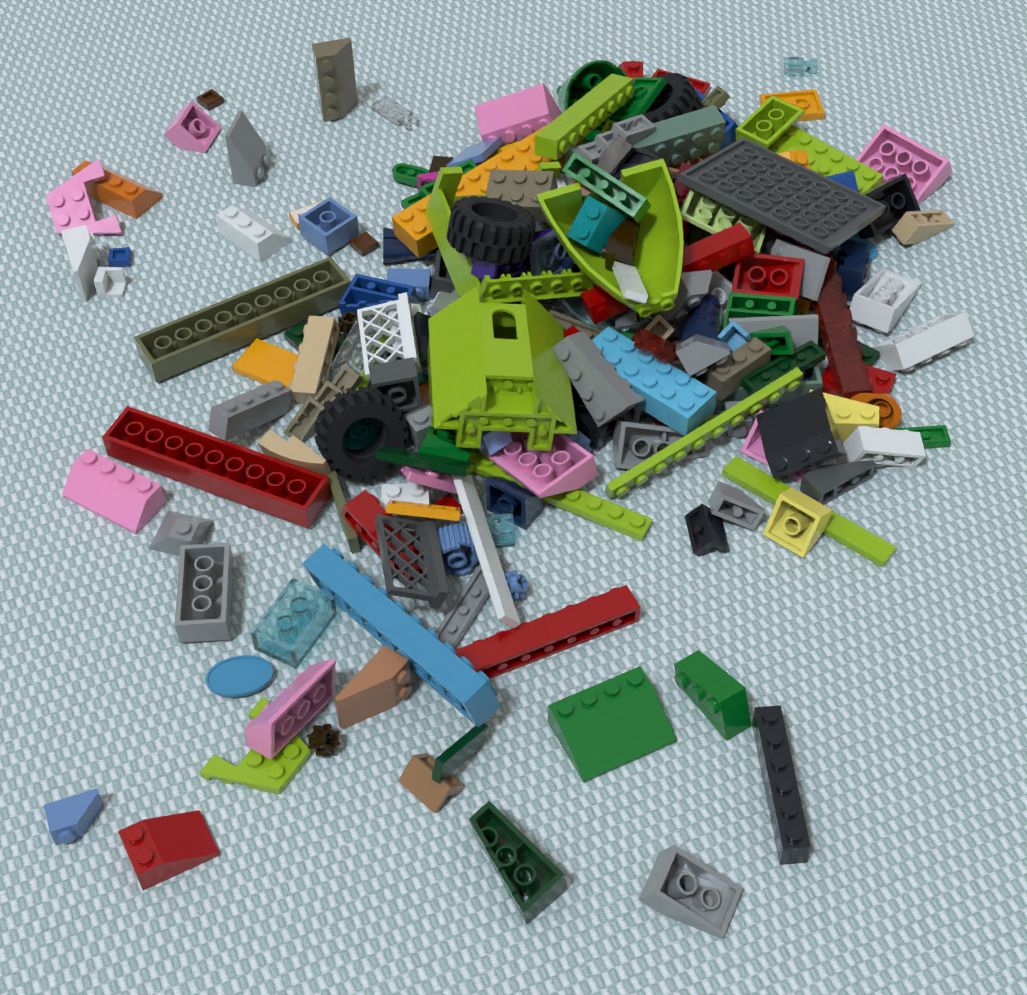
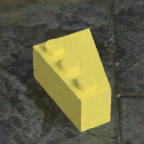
(850, 414)

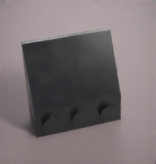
(799, 435)

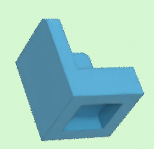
(734, 336)

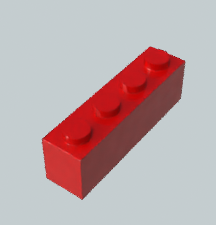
(360, 516)

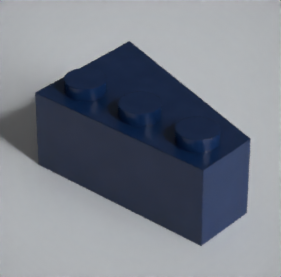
(852, 266)

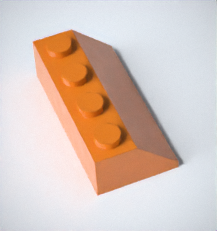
(121, 192)

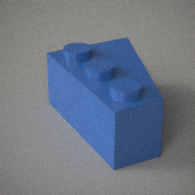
(371, 291)

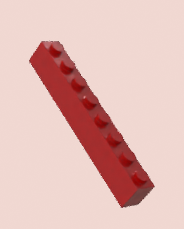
(706, 254)
(552, 632)

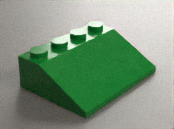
(611, 724)

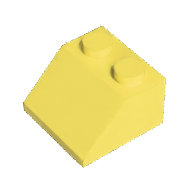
(797, 521)

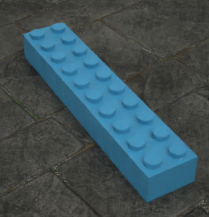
(404, 634)

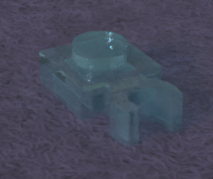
(797, 66)

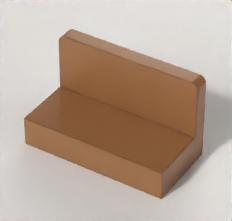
(419, 782)

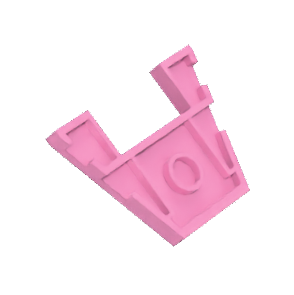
(72, 205)

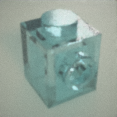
(502, 529)

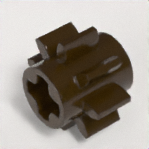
(346, 322)
(323, 739)

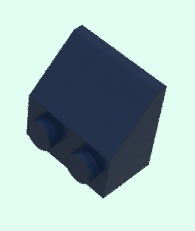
(510, 497)

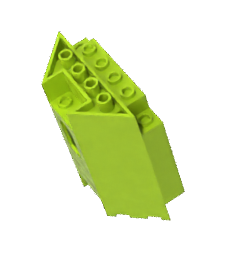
(498, 371)

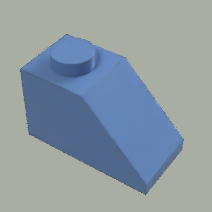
(72, 815)

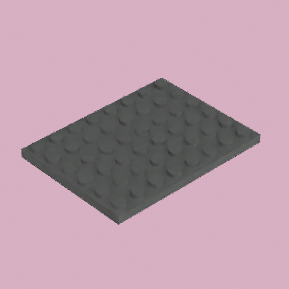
(782, 195)

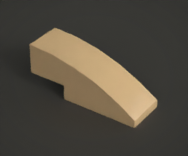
(293, 452)

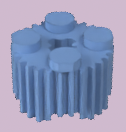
(457, 548)

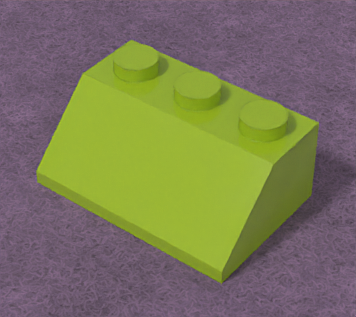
(769, 122)

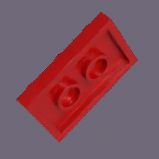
(881, 380)

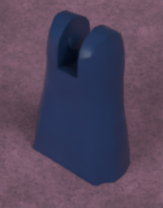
(397, 251)

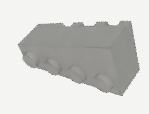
(595, 379)

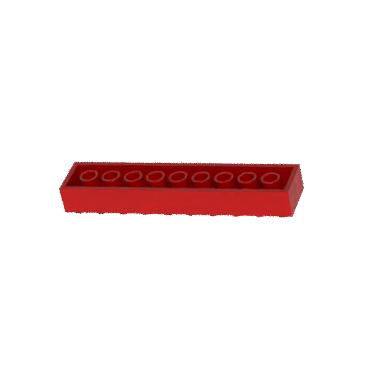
(218, 466)

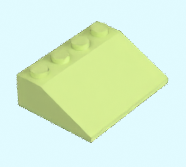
(715, 217)

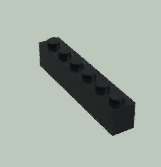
(780, 785)

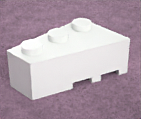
(885, 447)

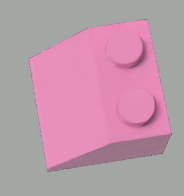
(192, 129)

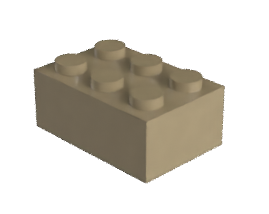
(521, 187)

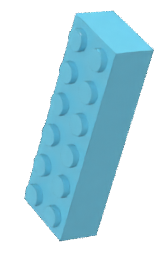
(667, 391)

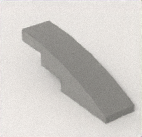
(630, 129)

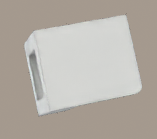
(110, 282)

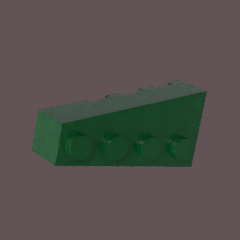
(520, 865)

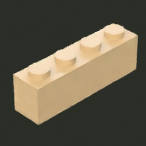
(314, 357)

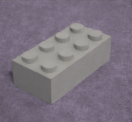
(204, 592)

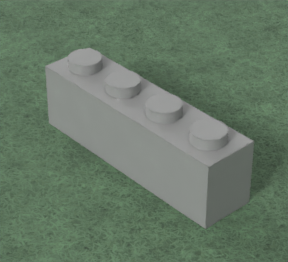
(249, 410)

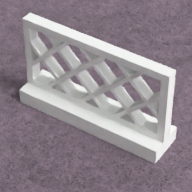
(403, 318)

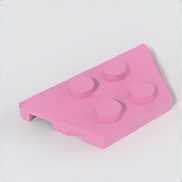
(430, 478)

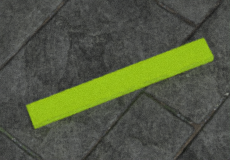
(837, 528)

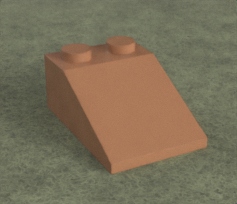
(375, 688)

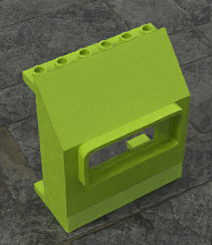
(460, 266)

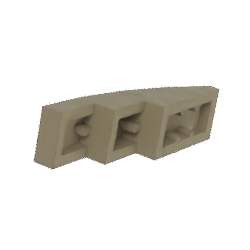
(304, 422)

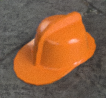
(889, 409)

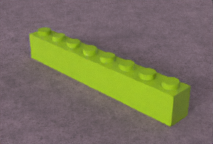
(583, 116)

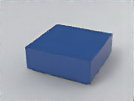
(120, 257)

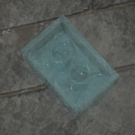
(294, 623)

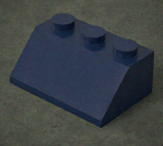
(704, 319)

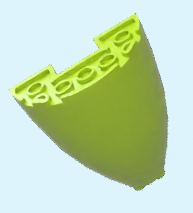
(659, 239)

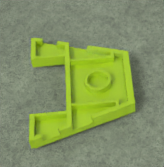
(257, 770)

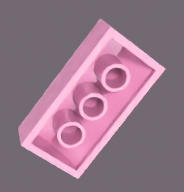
(516, 114)
(113, 491)
(292, 709)

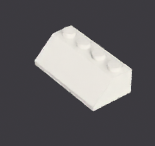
(925, 341)

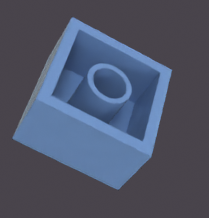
(328, 225)

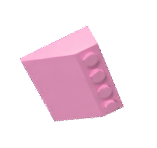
(897, 154)
(546, 472)

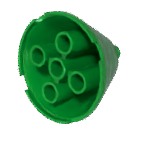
(582, 82)

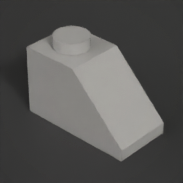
(735, 506)

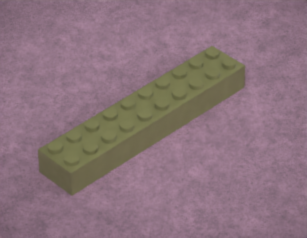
(241, 319)

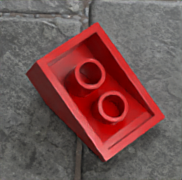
(768, 275)
(167, 846)

